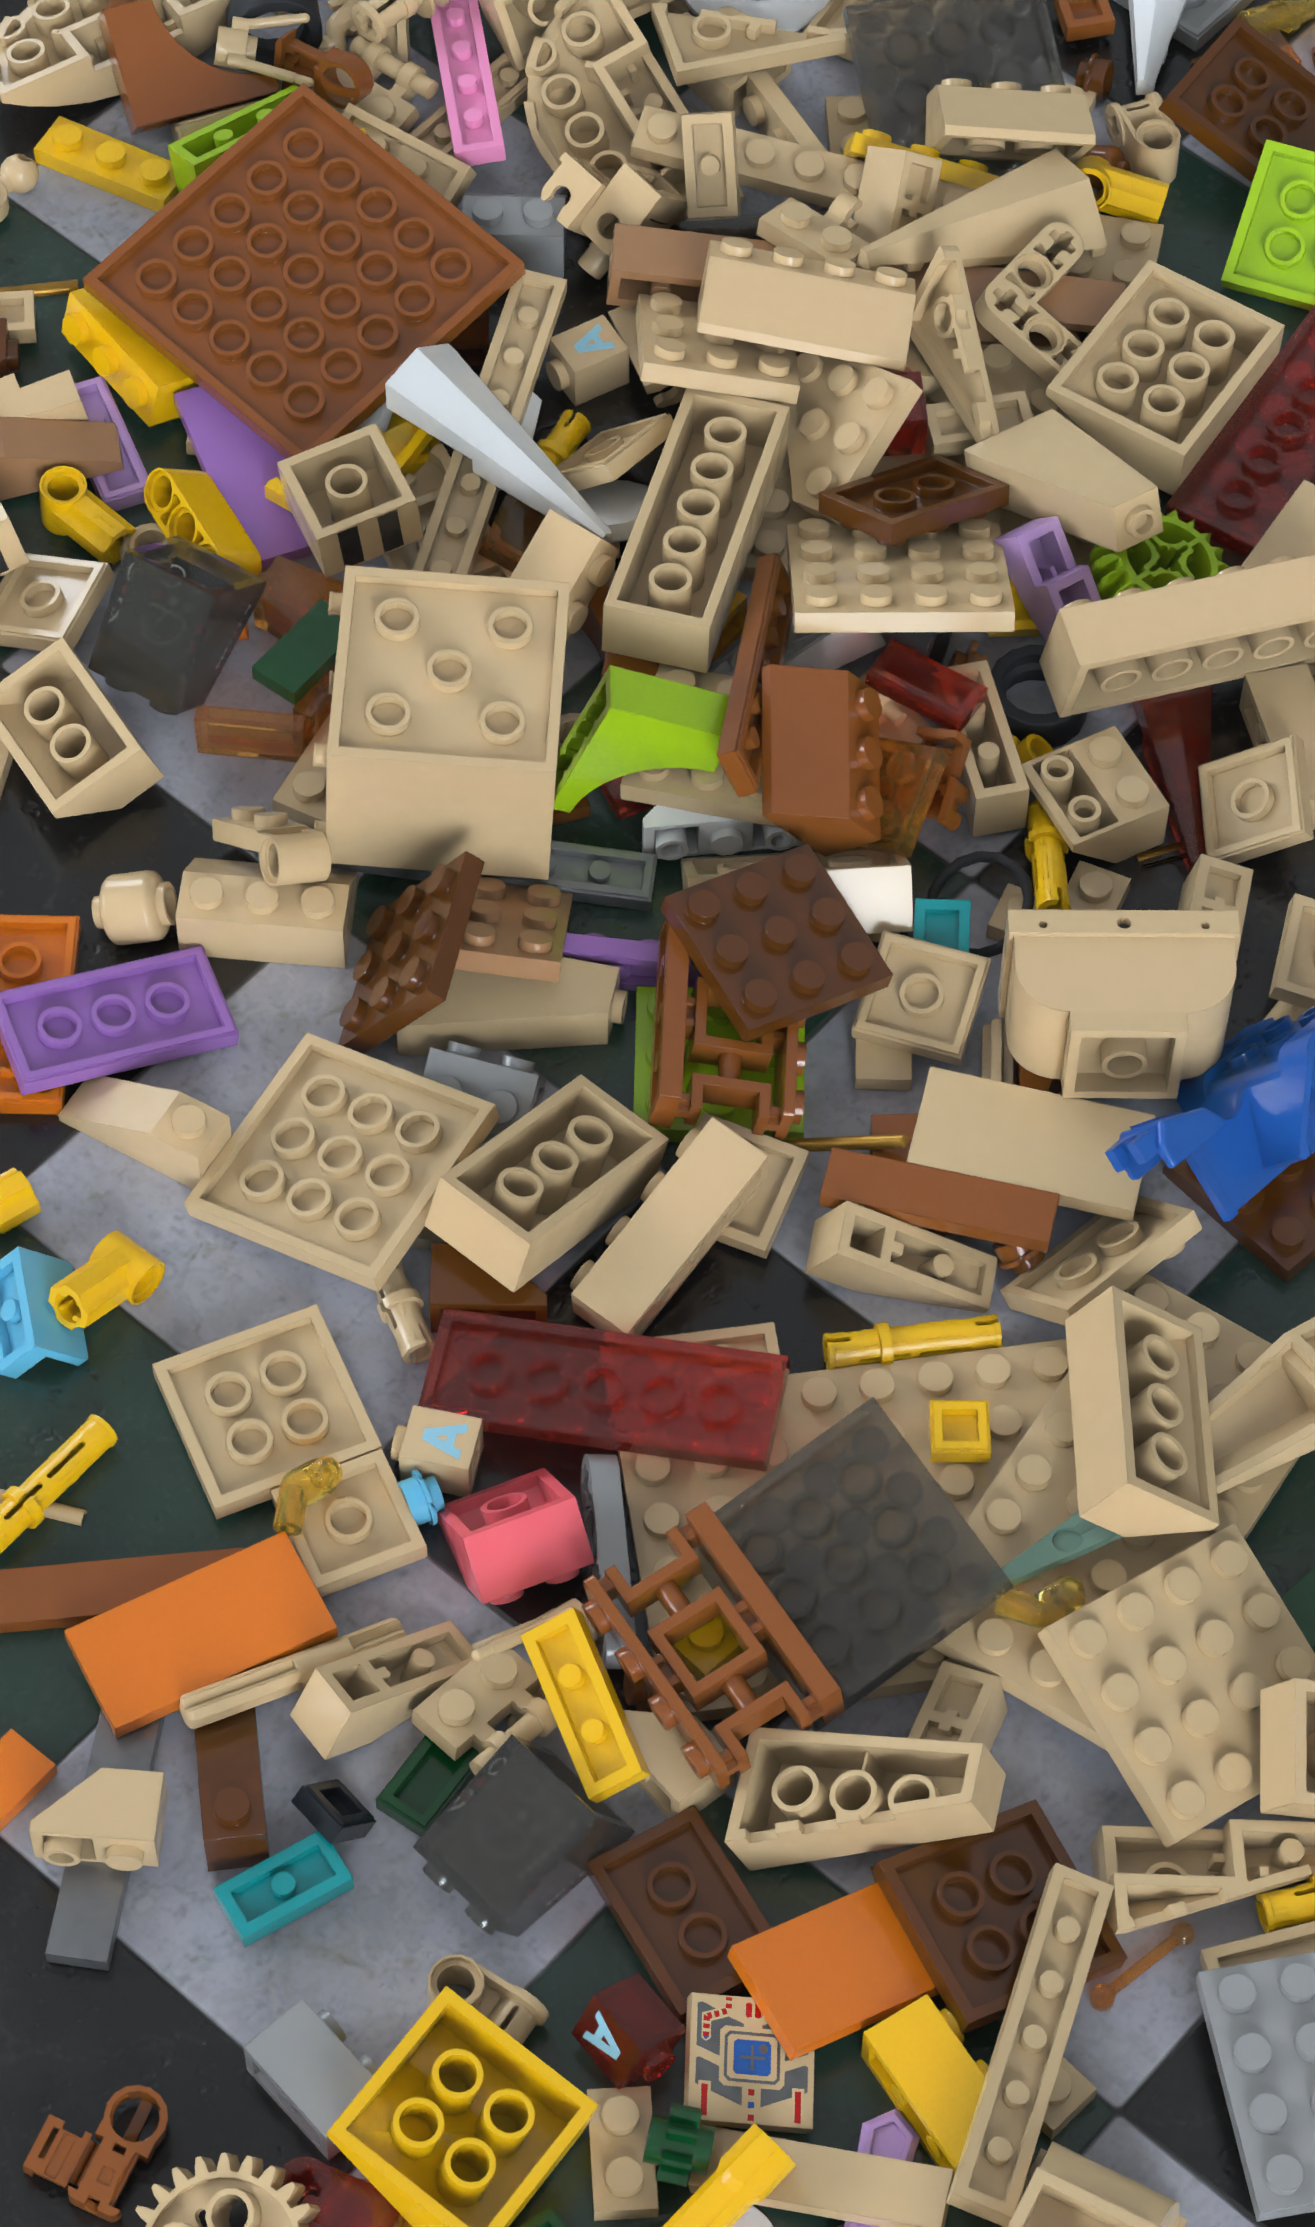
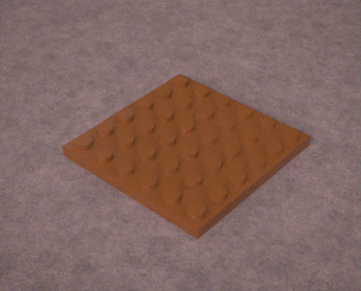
(302, 275)

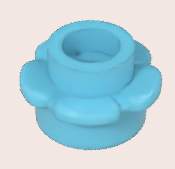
(422, 1497)

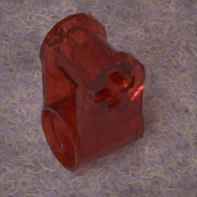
(340, 2196)

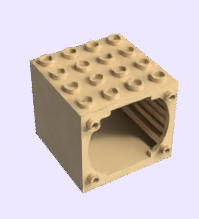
(444, 720)

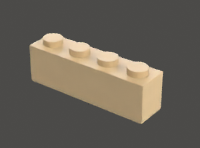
(670, 1230)

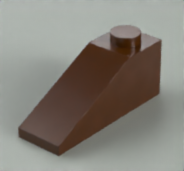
(231, 1792)

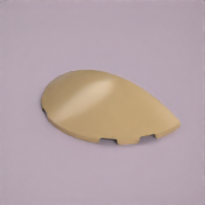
(59, 55)
(591, 87)

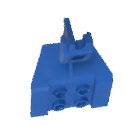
(1238, 1117)

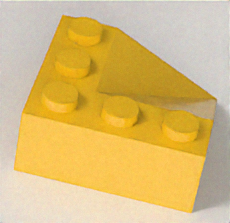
(460, 2121)

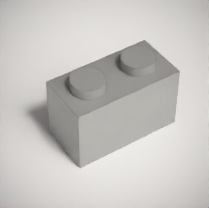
(308, 2070)

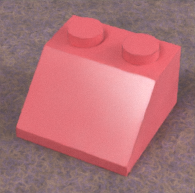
(516, 1536)

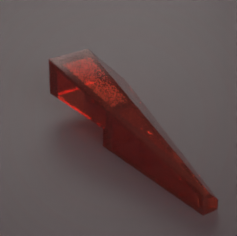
(1174, 745)

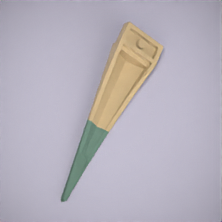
(1255, 1427)

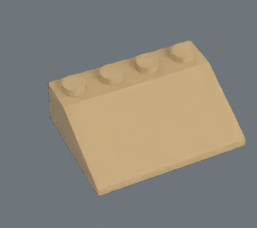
(1165, 372)

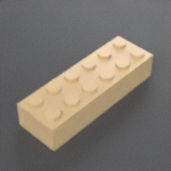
(695, 530)
(1181, 635)

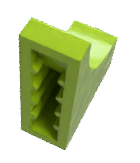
(637, 726)

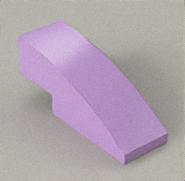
(1045, 570)

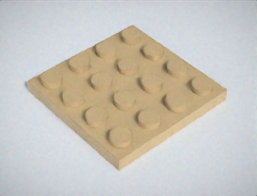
(928, 585)
(340, 1161)
(1177, 1677)

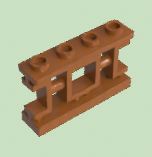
(685, 1017)
(750, 1621)

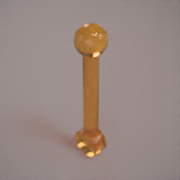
(1103, 1995)

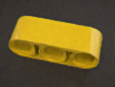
(194, 508)

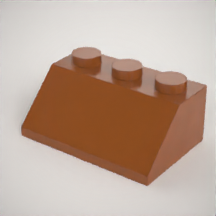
(821, 756)

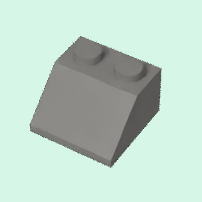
(523, 226)

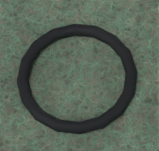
(985, 857)

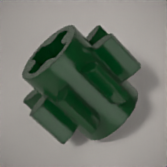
(679, 2144)

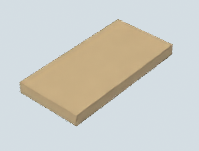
(1026, 1140)

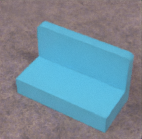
(28, 1319)

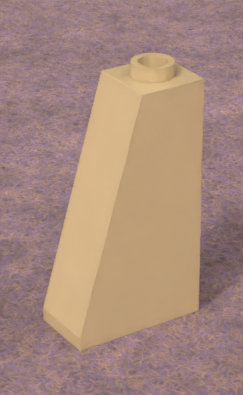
(1071, 476)
(522, 1012)

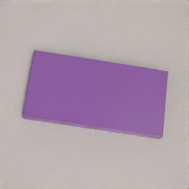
(240, 468)
(114, 1020)

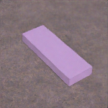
(122, 487)

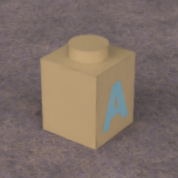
(588, 360)
(440, 1446)

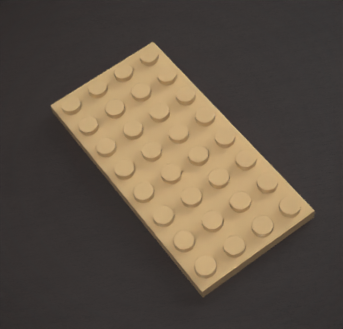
(1040, 1493)

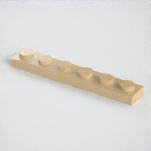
(1030, 2046)

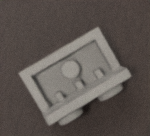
(506, 1085)

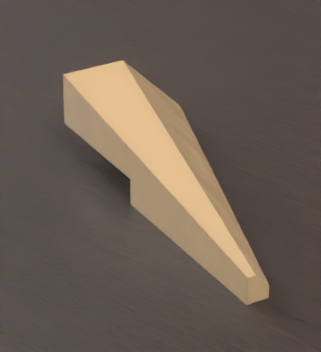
(998, 219)
(1199, 1870)

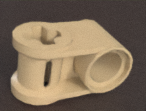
(1145, 137)
(501, 2002)

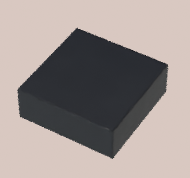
(333, 1811)

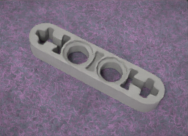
(606, 1533)

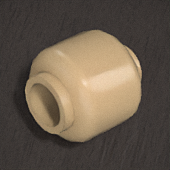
(135, 907)

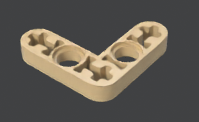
(1024, 299)

